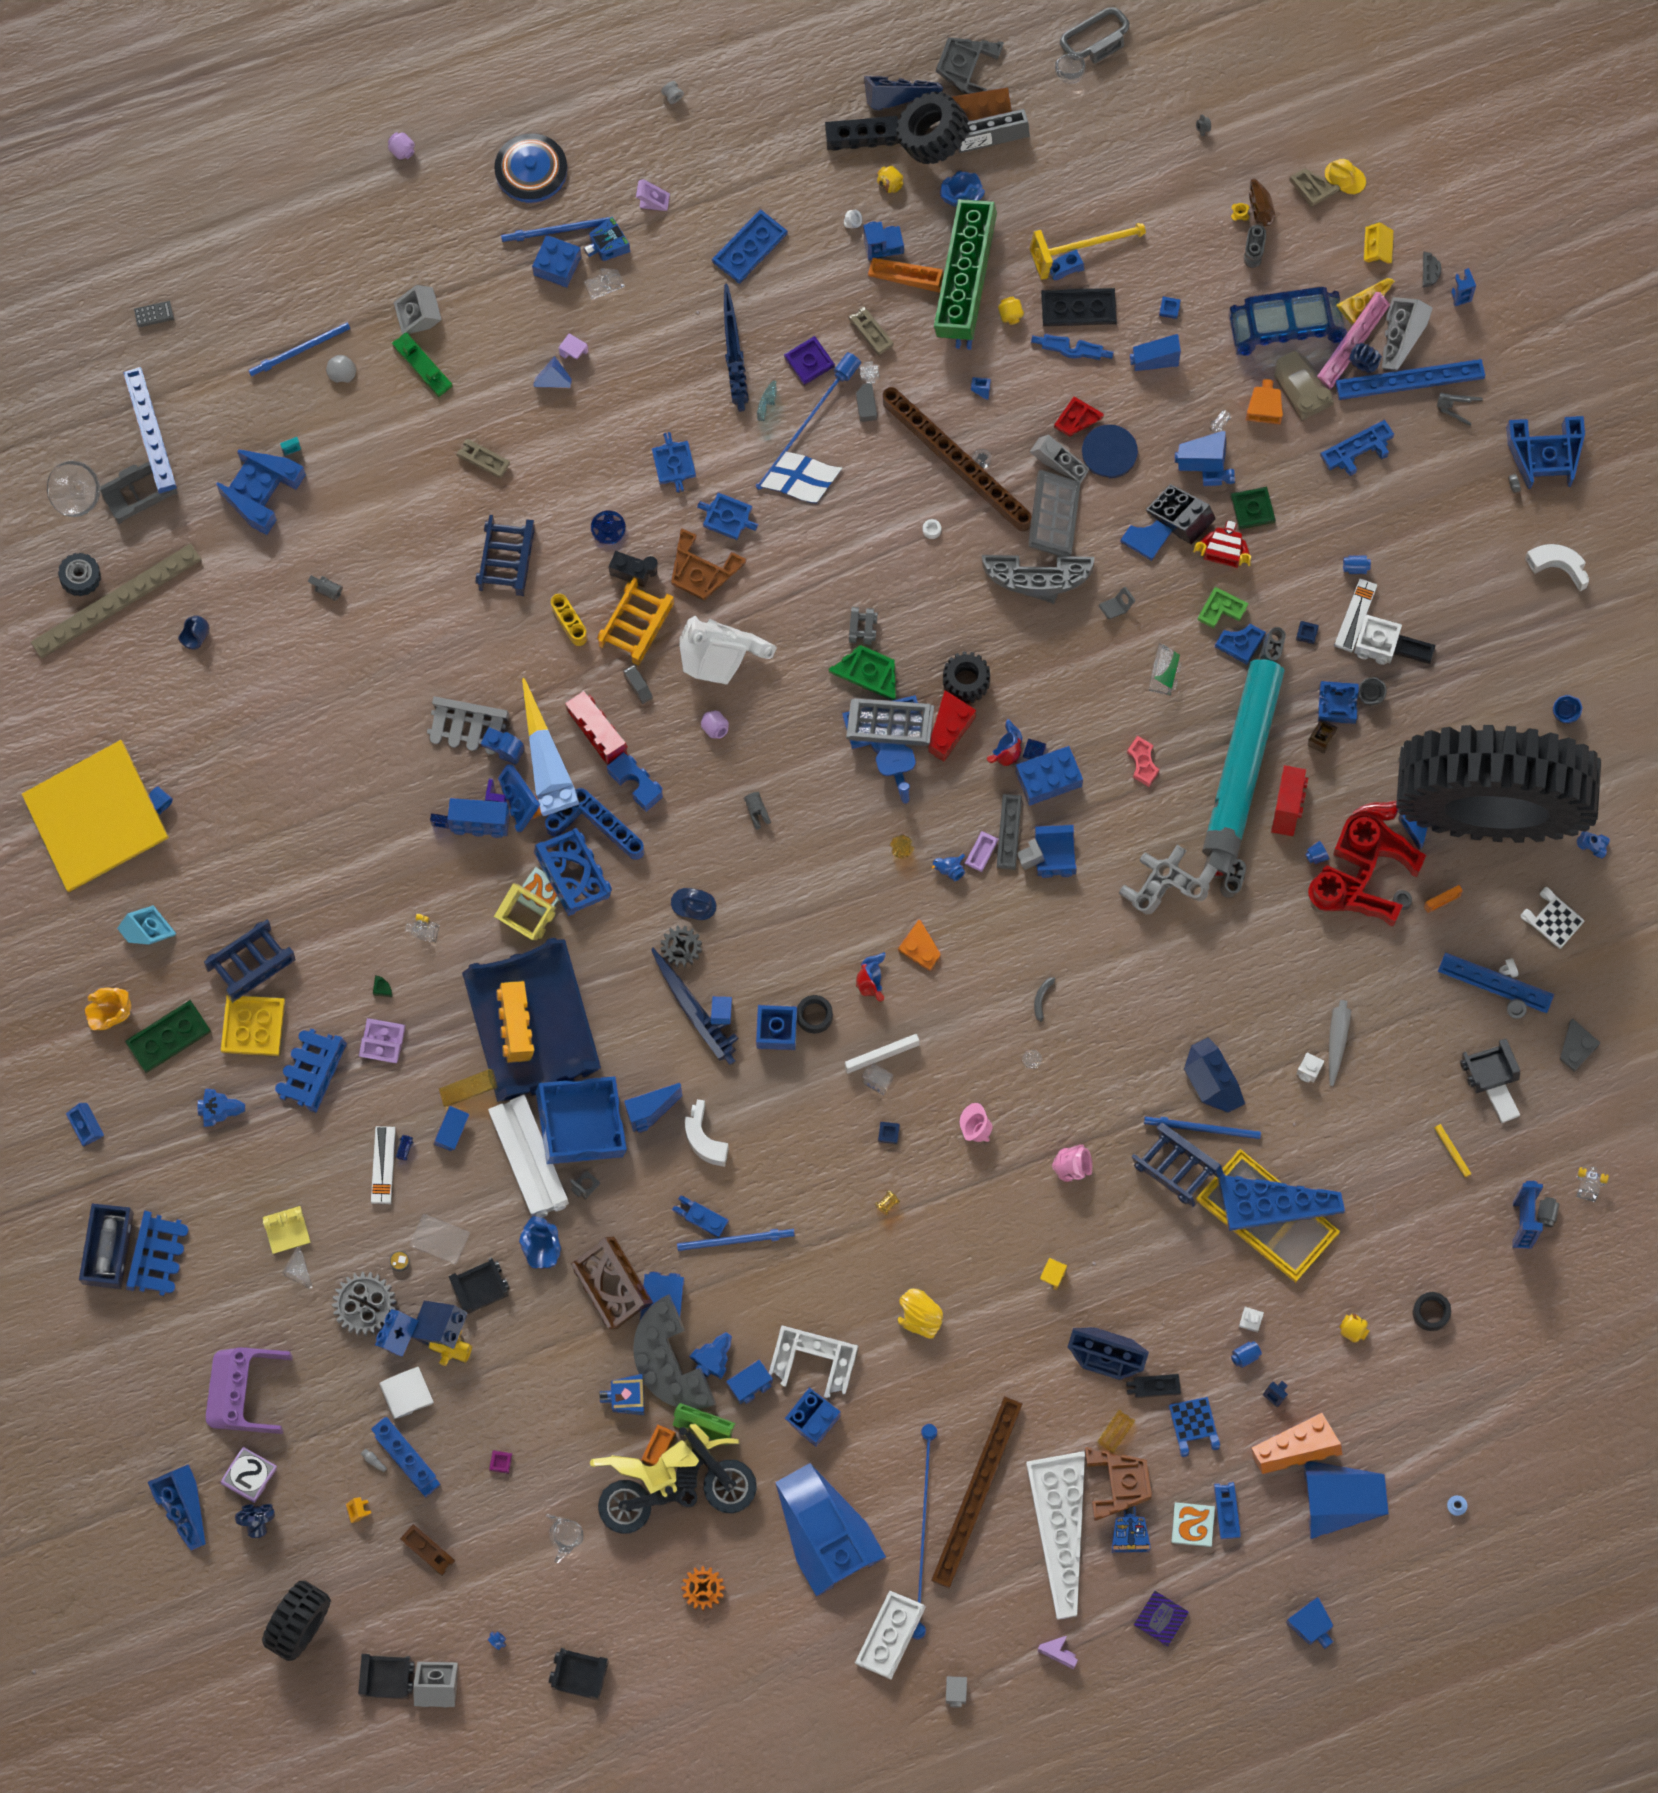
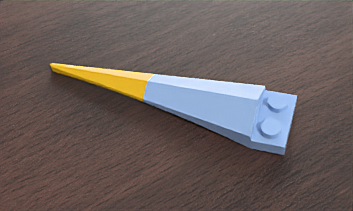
(551, 778)

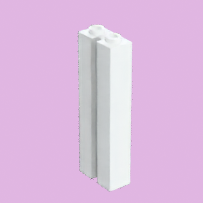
(527, 1157)

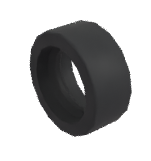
(814, 999)
(1440, 1299)

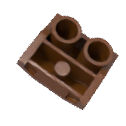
(1262, 200)

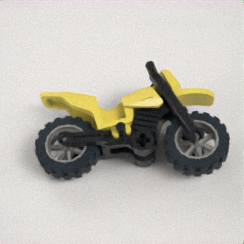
(670, 1486)

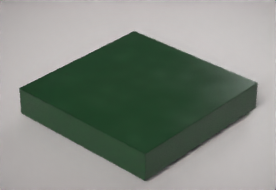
(1252, 508)

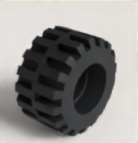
(966, 663)

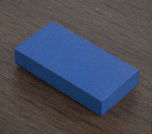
(721, 1010)

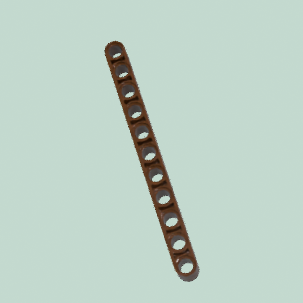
(959, 467)

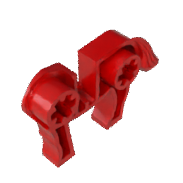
(1361, 843)

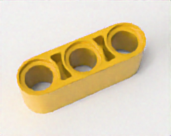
(569, 627)

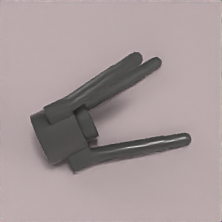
(1446, 401)

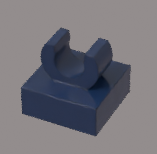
(1276, 1393)

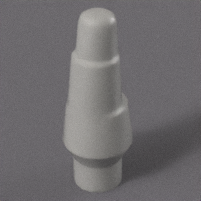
(371, 1458)

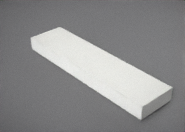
(882, 1053)

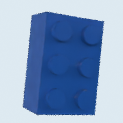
(1049, 775)
(478, 817)

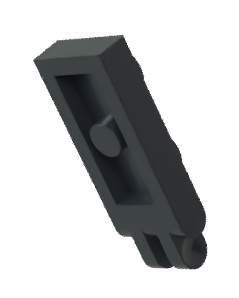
(1154, 1386)

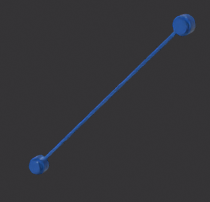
(928, 1433)

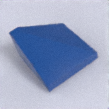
(981, 386)

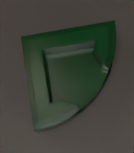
(381, 987)

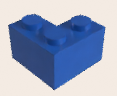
(881, 241)

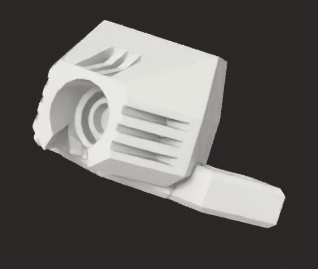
(716, 650)

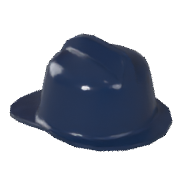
(693, 903)

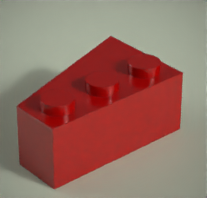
(950, 725)
(1289, 800)

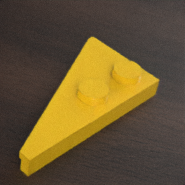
(1354, 306)

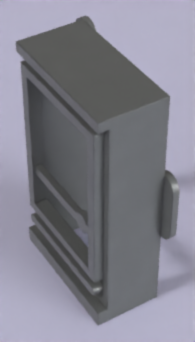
(115, 499)

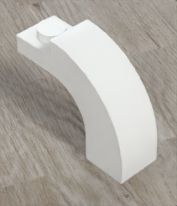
(1560, 557)
(707, 1149)

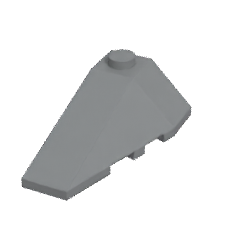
(1406, 323)

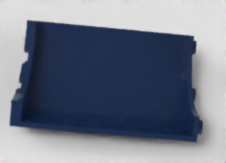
(556, 1016)

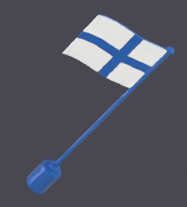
(797, 473)

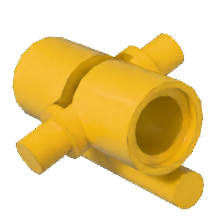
(460, 1352)

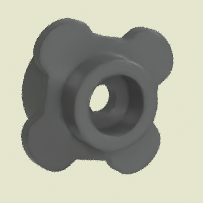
(1203, 125)

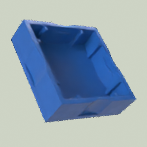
(580, 1120)

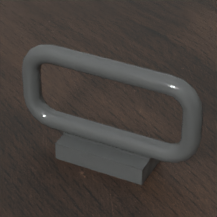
(1106, 45)

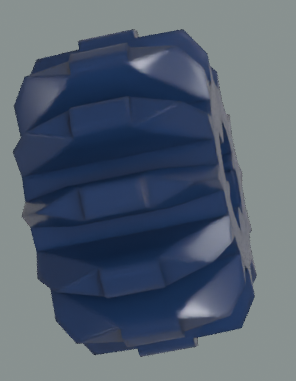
(1365, 357)

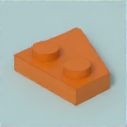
(920, 947)

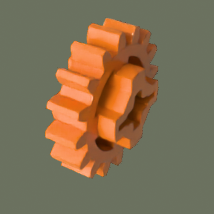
(709, 1581)

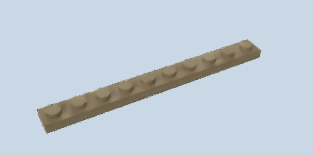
(115, 601)

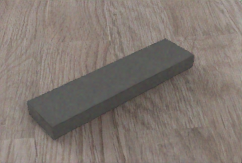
(1009, 831)

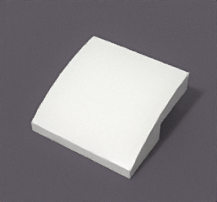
(406, 1393)

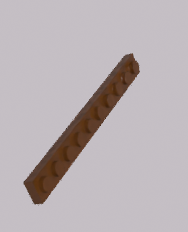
(976, 1492)

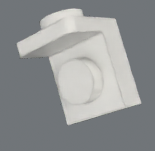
(1309, 1068)

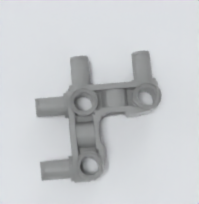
(1158, 884)

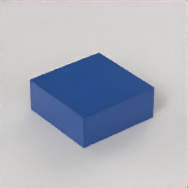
(1169, 307)

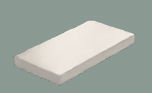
(890, 1635)

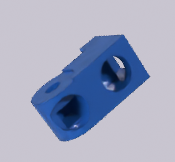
(1066, 265)

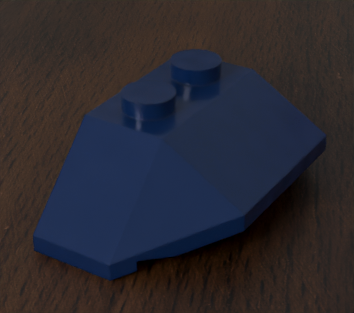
(1213, 1077)
(1107, 1352)

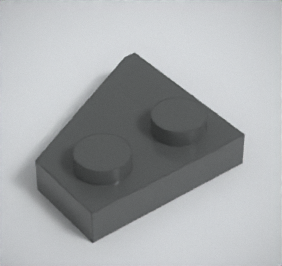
(1577, 1046)

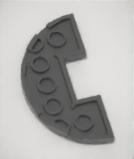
(1045, 581)
(658, 1362)

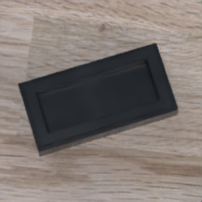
(1414, 649)

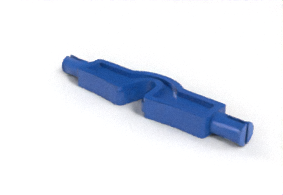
(1082, 349)

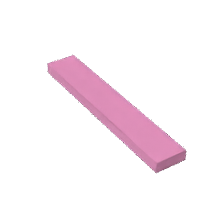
(1357, 334)

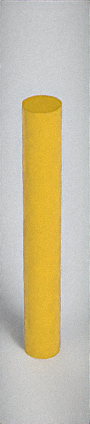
(1452, 1150)

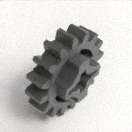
(687, 942)

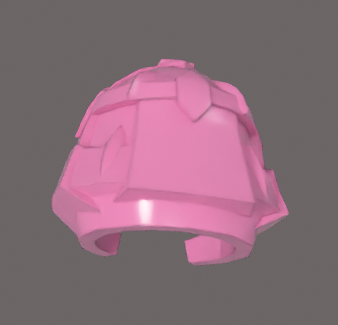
(1073, 1163)

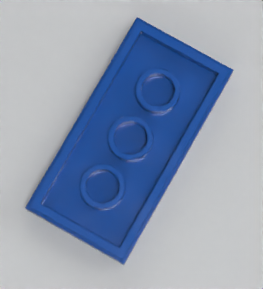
(749, 246)

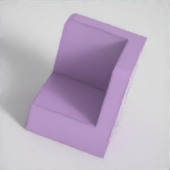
(573, 347)

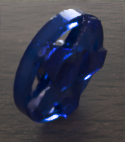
(608, 527)

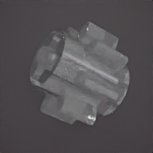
(869, 372)

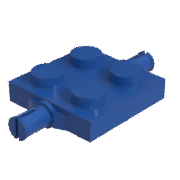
(673, 462)
(727, 516)

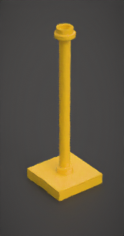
(1042, 255)

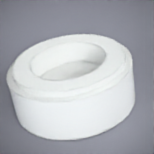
(931, 529)

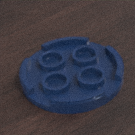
(1109, 451)

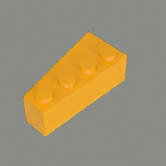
(515, 1022)

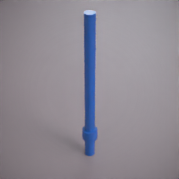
(520, 235)
(267, 365)
(1202, 1127)
(774, 1235)

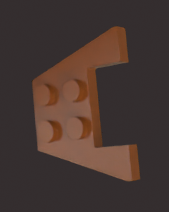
(698, 575)
(1127, 1482)

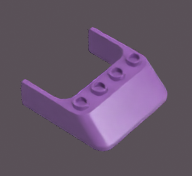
(229, 1387)

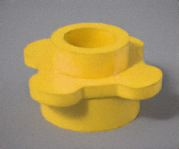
(1240, 207)

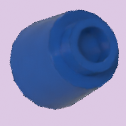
(1317, 853)

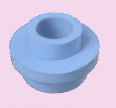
(1454, 1511)

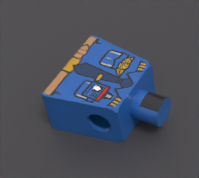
(1130, 1533)

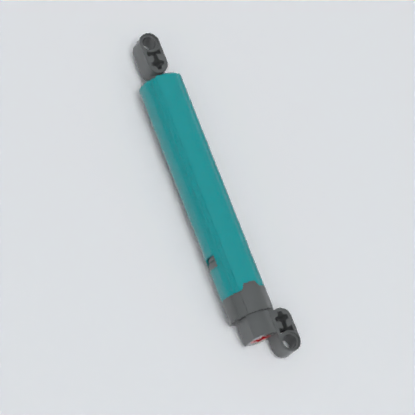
(1244, 764)

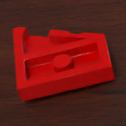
(1077, 417)

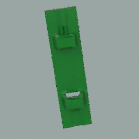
(422, 364)

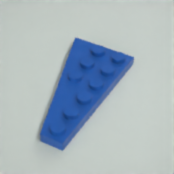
(1265, 1202)

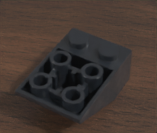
(1182, 513)

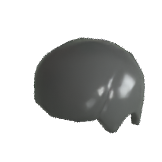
(1372, 691)

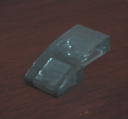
(767, 398)

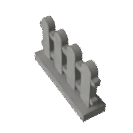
(459, 718)

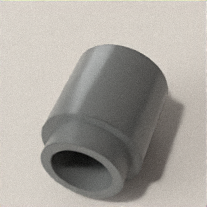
(1548, 1212)

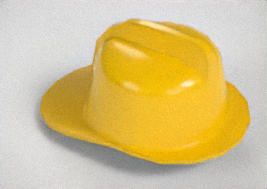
(1346, 176)

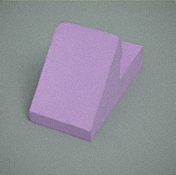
(652, 196)
(1052, 1650)

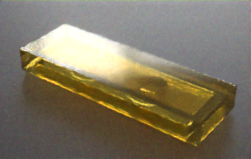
(468, 1088)

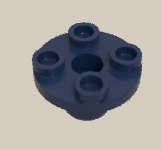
(255, 1519)

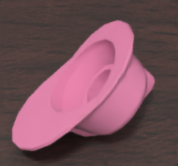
(975, 1123)

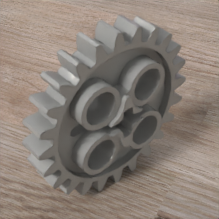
(373, 1288)

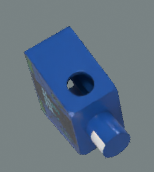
(607, 241)

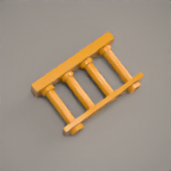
(646, 636)

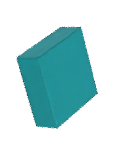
(290, 446)

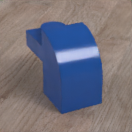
(504, 744)

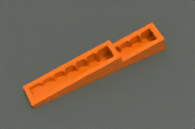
(907, 274)

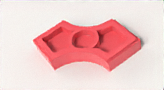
(1141, 753)

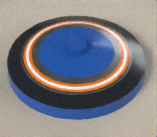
(530, 168)

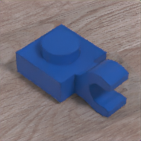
(1215, 478)

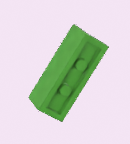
(711, 1425)

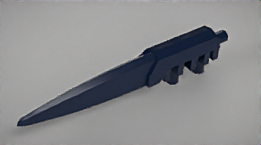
(734, 356)
(711, 1033)

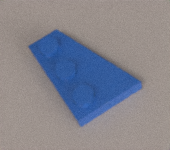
(520, 797)

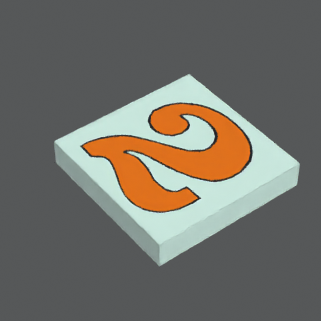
(540, 886)
(1193, 1524)

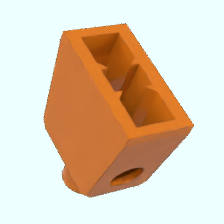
(1265, 404)

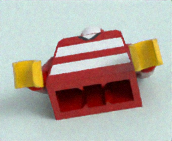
(1224, 546)

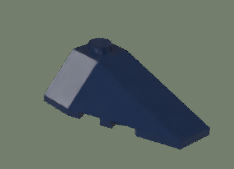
(886, 93)

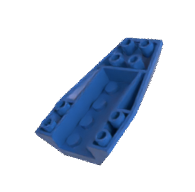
(825, 1530)

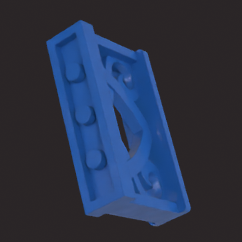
(587, 861)

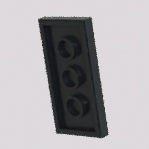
(1078, 307)

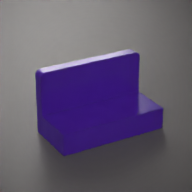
(490, 793)

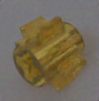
(901, 846)

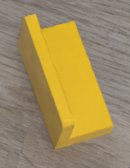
(1378, 243)

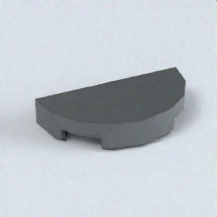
(1431, 269)

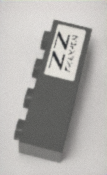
(996, 130)

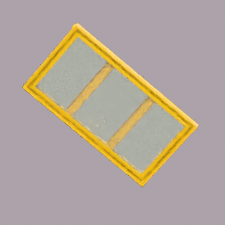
(1286, 1245)

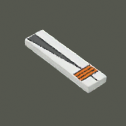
(1355, 615)
(383, 1165)

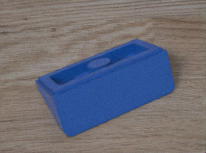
(84, 1123)

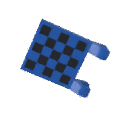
(1192, 1422)

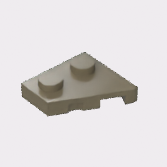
(1312, 187)

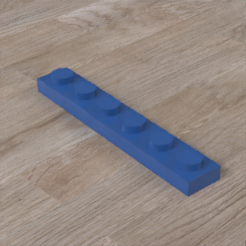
(1495, 982)

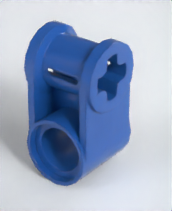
(160, 799)

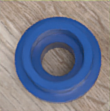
(497, 1640)

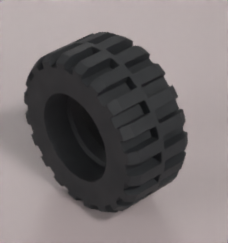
(943, 139)
(296, 1620)

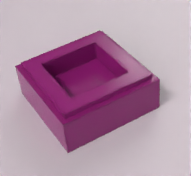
(500, 1462)

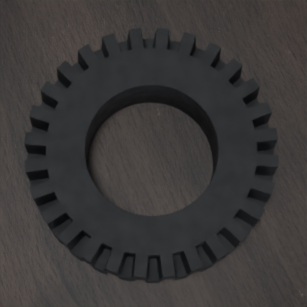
(1499, 783)

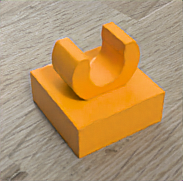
(356, 1509)

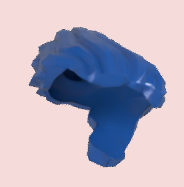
(961, 186)
(540, 1243)

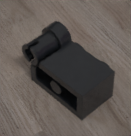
(629, 567)

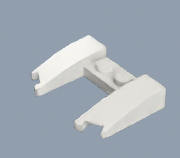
(793, 1339)

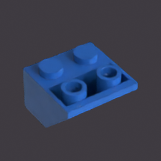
(813, 1417)

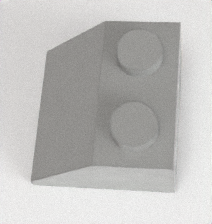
(417, 309)
(435, 1684)

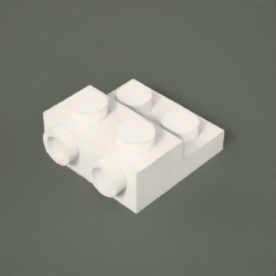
(1377, 639)

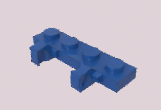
(1345, 452)

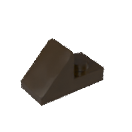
(1322, 736)

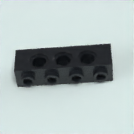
(853, 127)

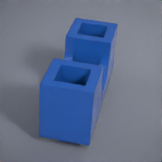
(625, 769)

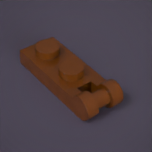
(426, 1549)

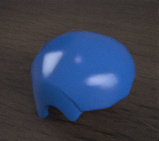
(1567, 709)

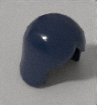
(193, 626)

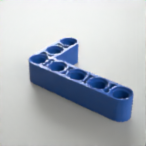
(598, 820)

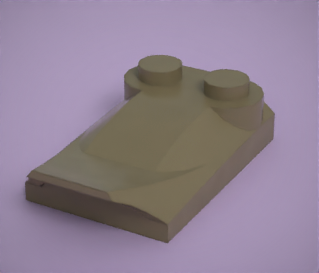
(1302, 385)

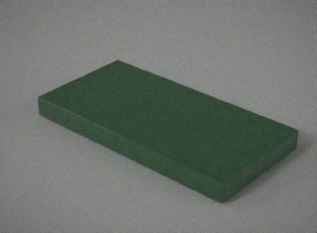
(168, 1036)

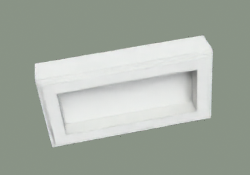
(1503, 1103)

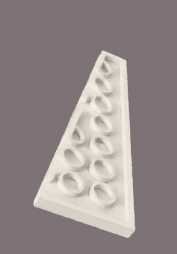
(1058, 1507)

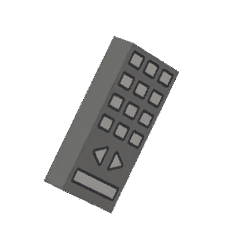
(153, 314)

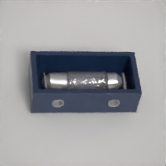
(106, 1246)

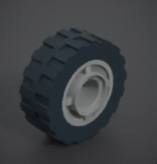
(79, 563)

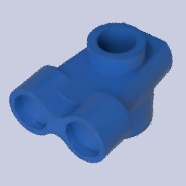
(1594, 843)

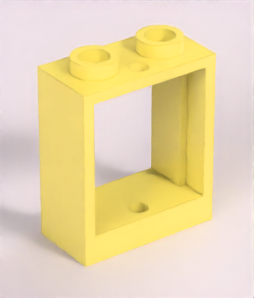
(508, 903)

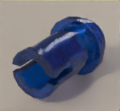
(404, 1147)

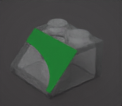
(1165, 670)

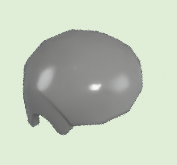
(341, 369)

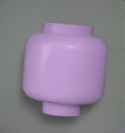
(401, 146)
(714, 724)

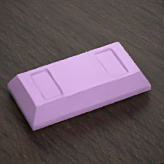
(981, 851)

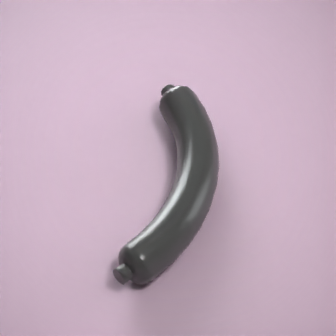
(1039, 997)

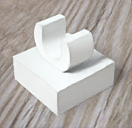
(1251, 1319)

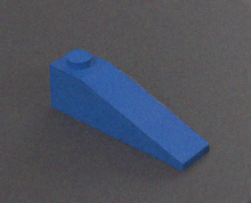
(180, 1498)

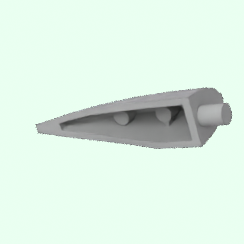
(1338, 1036)

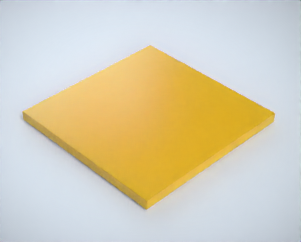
(95, 815)

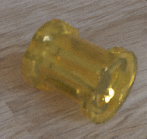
(881, 1204)

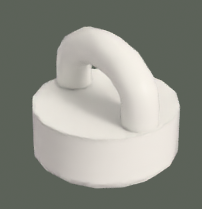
(853, 219)
(1512, 969)

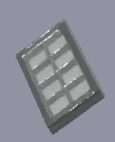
(1054, 514)
(890, 722)

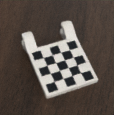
(1556, 920)

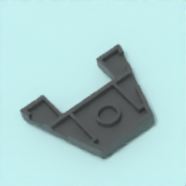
(960, 60)

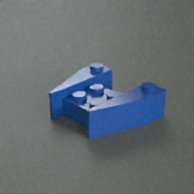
(1546, 454)
(256, 485)

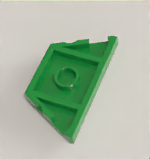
(868, 671)

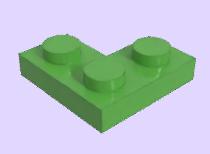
(1219, 603)

